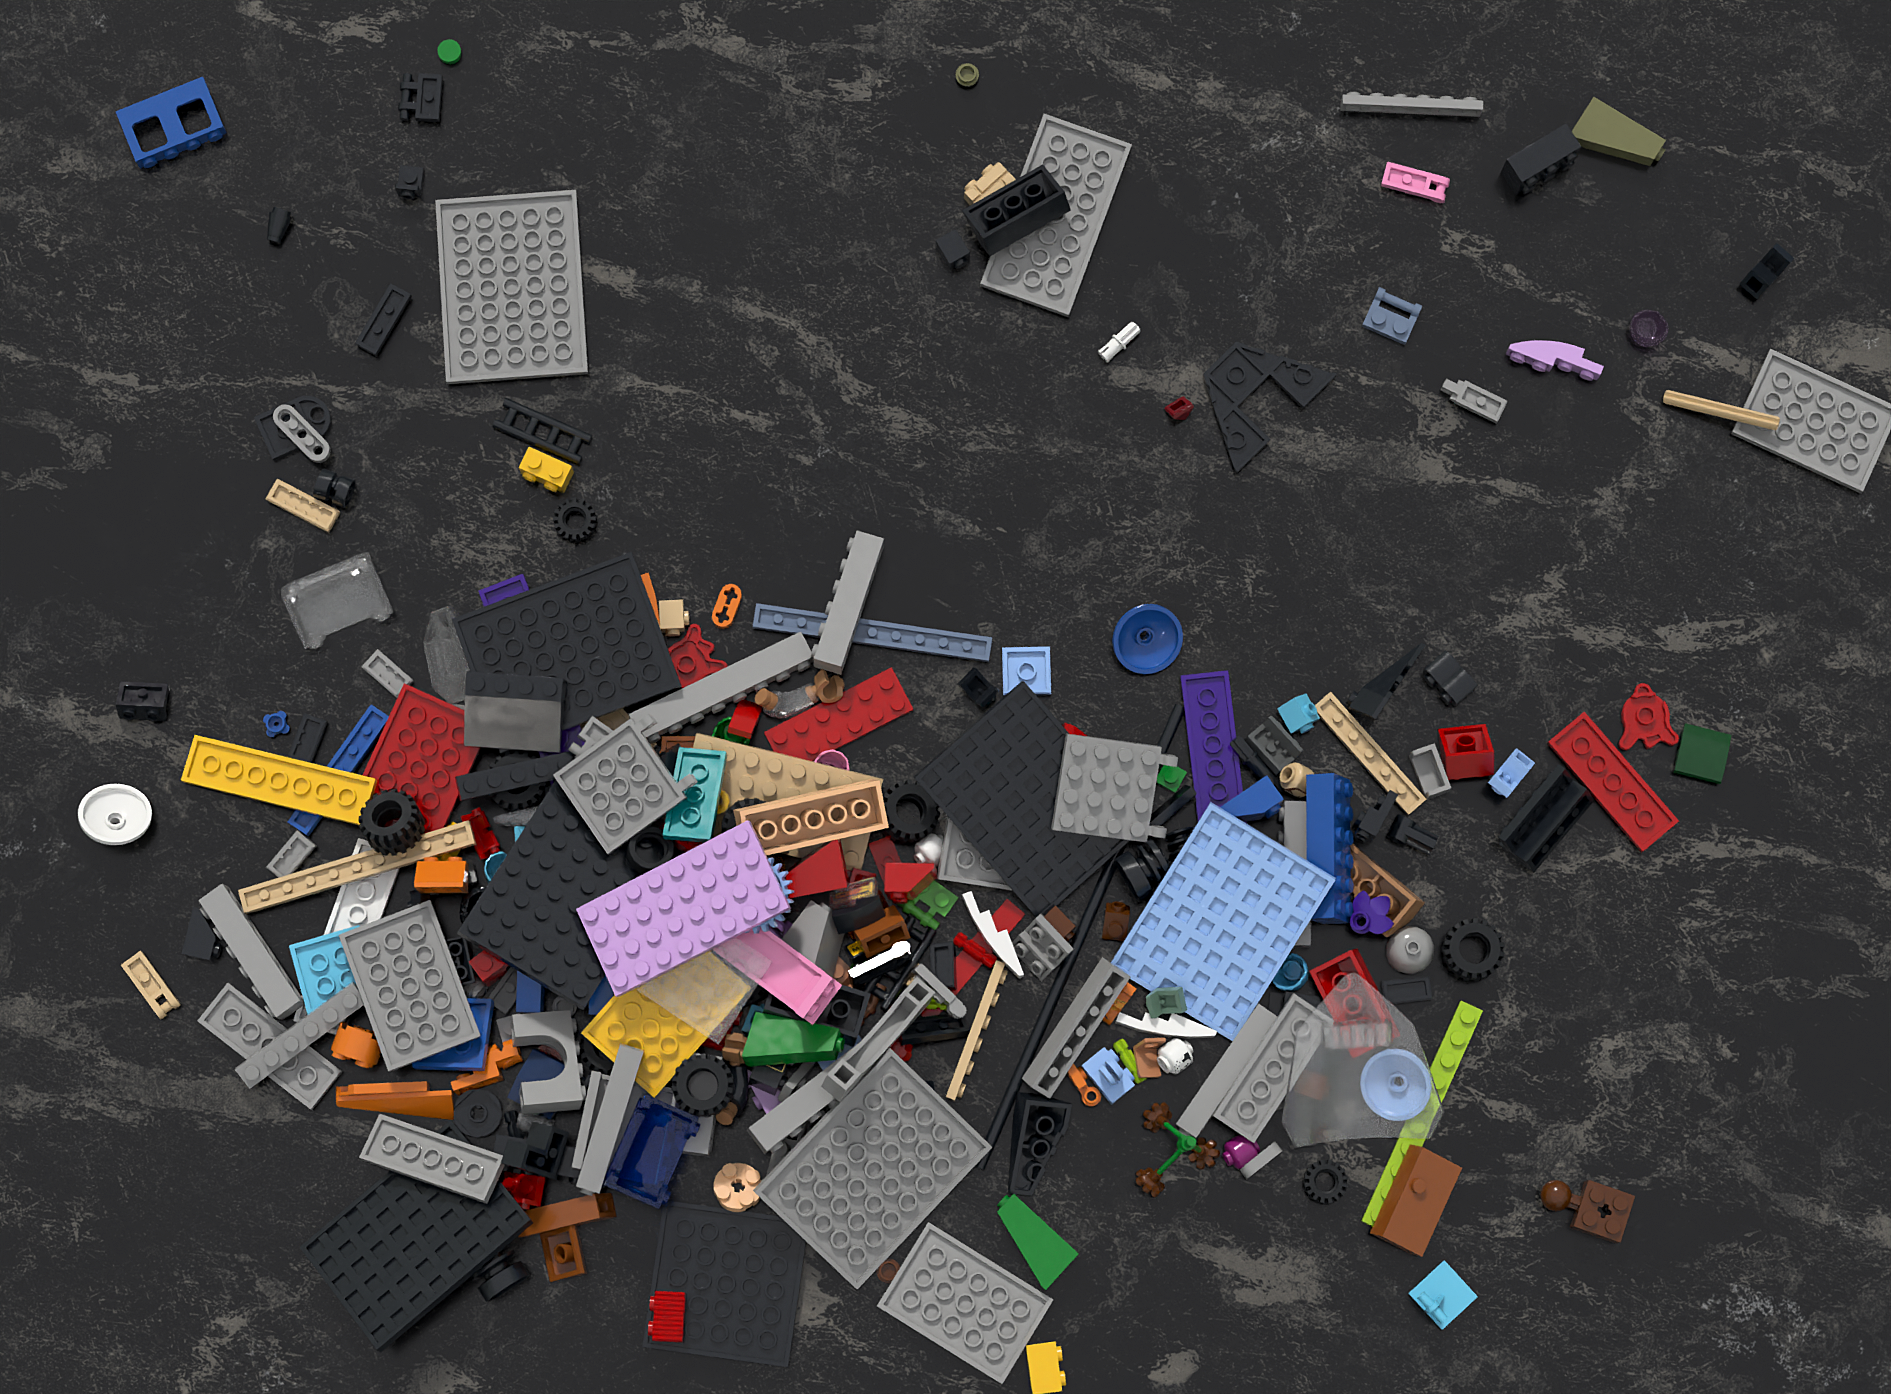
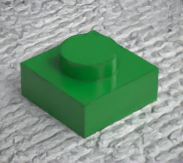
(1170, 778)

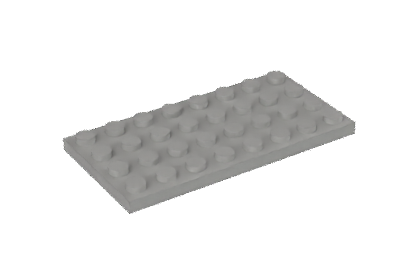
(1053, 259)

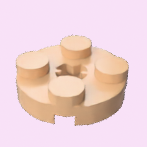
(735, 1174)

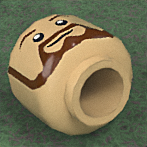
(1294, 779)

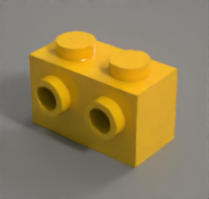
(546, 470)
(1044, 1368)

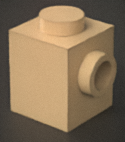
(673, 617)

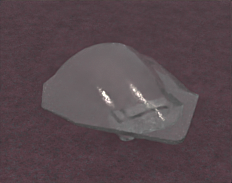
(1359, 1072)

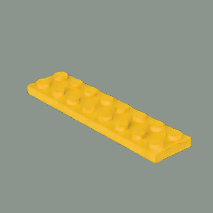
(277, 779)

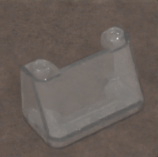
(336, 599)

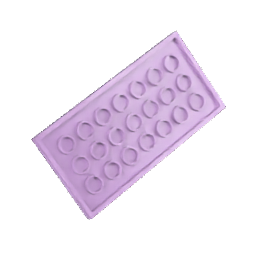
(683, 908)

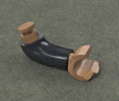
(733, 1059)

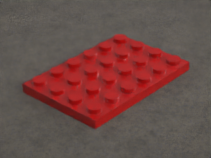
(422, 755)

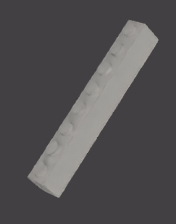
(726, 686)

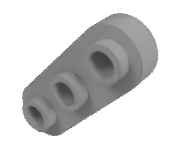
(298, 424)

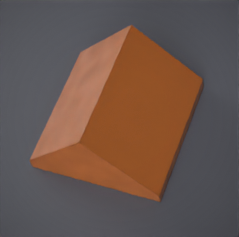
(563, 1253)

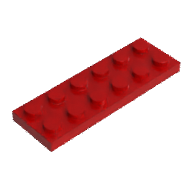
(844, 721)
(1613, 782)

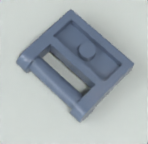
(1389, 323)

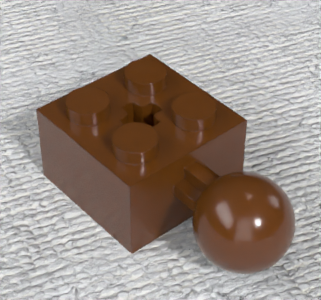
(1557, 1196)

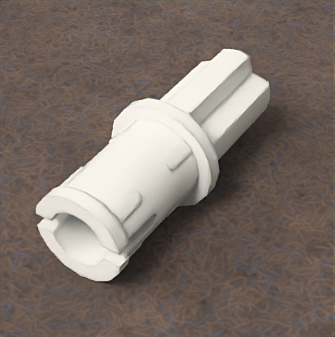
(1119, 341)

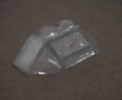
(445, 656)

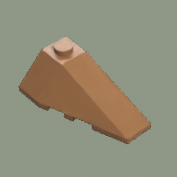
(1378, 882)

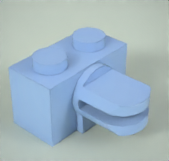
(1108, 1075)

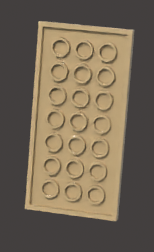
(776, 776)

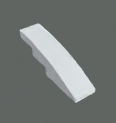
(997, 941)
(1175, 1027)

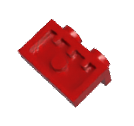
(524, 1188)

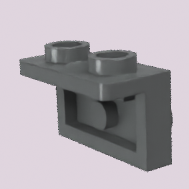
(1274, 745)

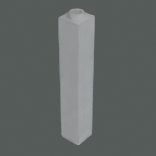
(1225, 1073)
(609, 1119)

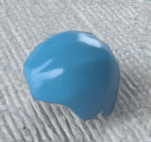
(1292, 973)

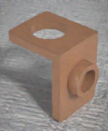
(1146, 1057)

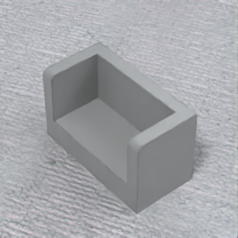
(1430, 771)

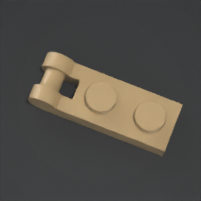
(150, 984)

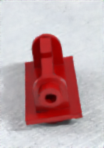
(485, 840)

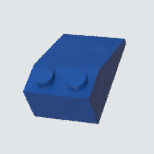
(1255, 802)

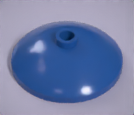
(1154, 650)

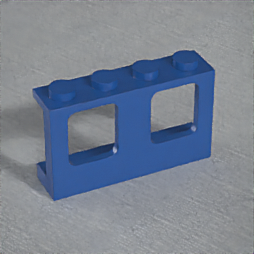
(165, 108)

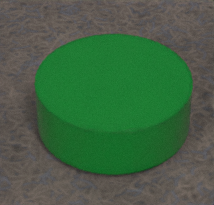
(449, 51)

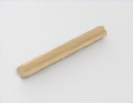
(1721, 410)

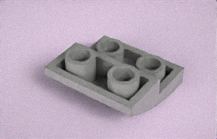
(1041, 947)

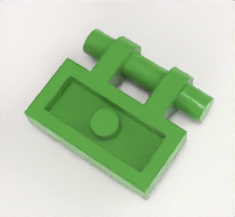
(937, 898)

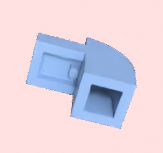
(1511, 773)

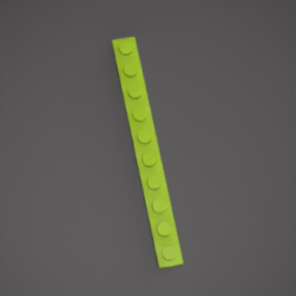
(1442, 1071)

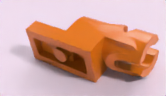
(495, 1060)

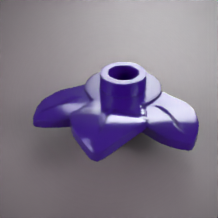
(1373, 911)

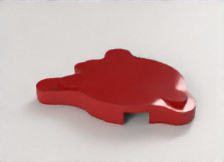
(693, 658)
(1646, 719)

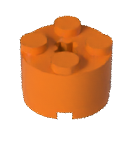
(356, 1044)

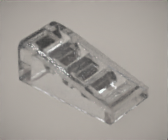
(516, 818)

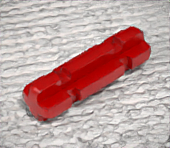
(975, 950)

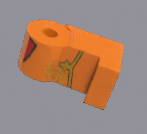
(1122, 999)

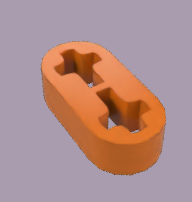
(732, 607)

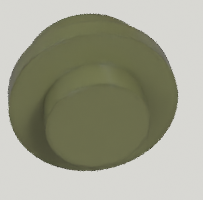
(967, 75)

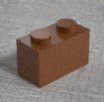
(882, 933)

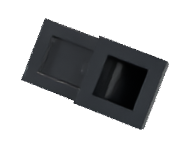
(1767, 271)

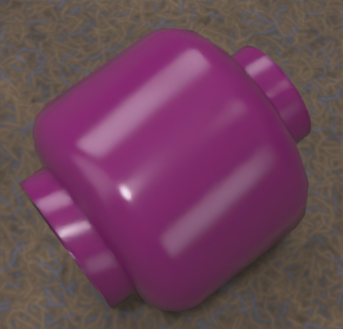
(1239, 1151)

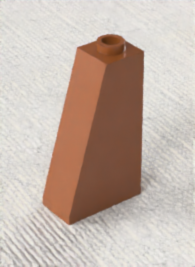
(570, 1212)

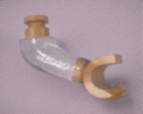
(786, 704)

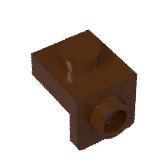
(1116, 921)

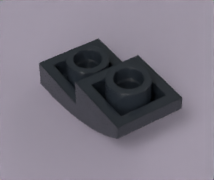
(863, 914)

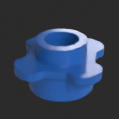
(278, 717)

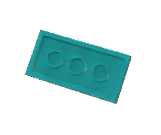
(696, 816)

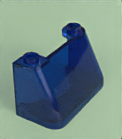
(650, 1150)

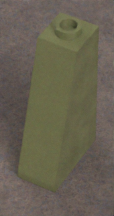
(1615, 134)

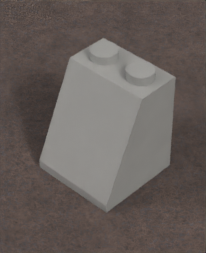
(816, 936)

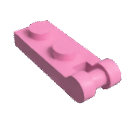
(1415, 182)

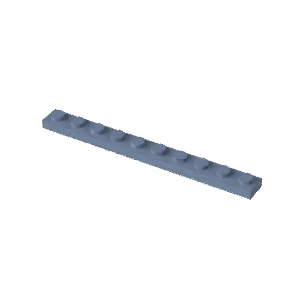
(878, 633)

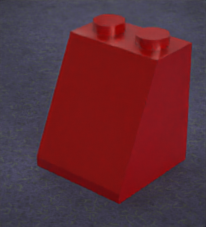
(819, 871)

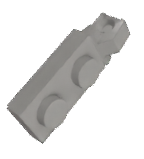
(1475, 399)

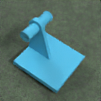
(1443, 1295)

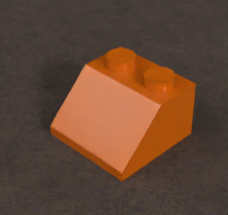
(441, 876)

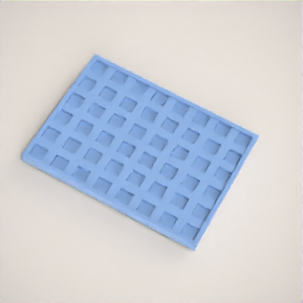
(1223, 920)

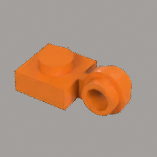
(1078, 1078)

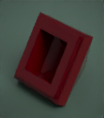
(1179, 409)

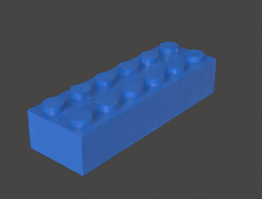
(1330, 842)

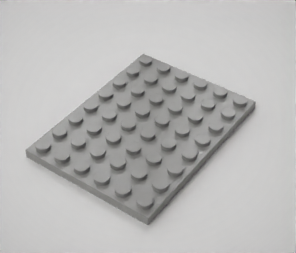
(511, 287)
(872, 1168)

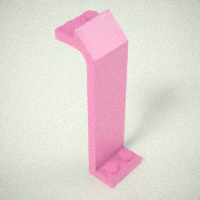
(792, 976)

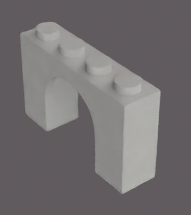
(556, 1031)

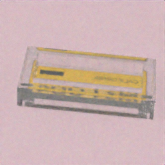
(847, 896)

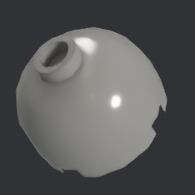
(1410, 950)

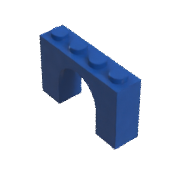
(531, 995)

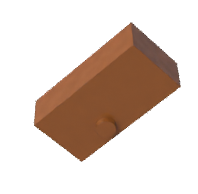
(1416, 1200)

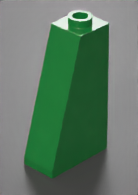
(787, 1041)
(1037, 1242)

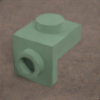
(1166, 1001)

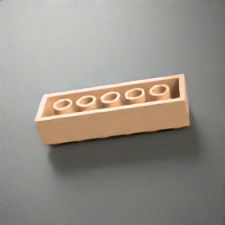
(817, 816)

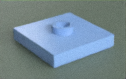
(1029, 665)

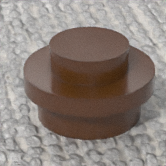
(887, 1270)

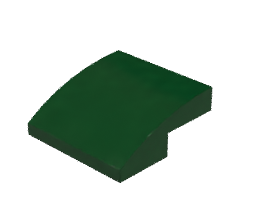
(1702, 753)

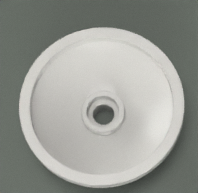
(114, 805)

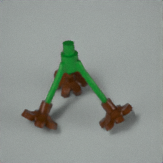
(1202, 1152)

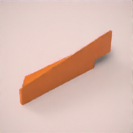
(398, 1098)

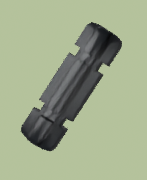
(511, 1118)

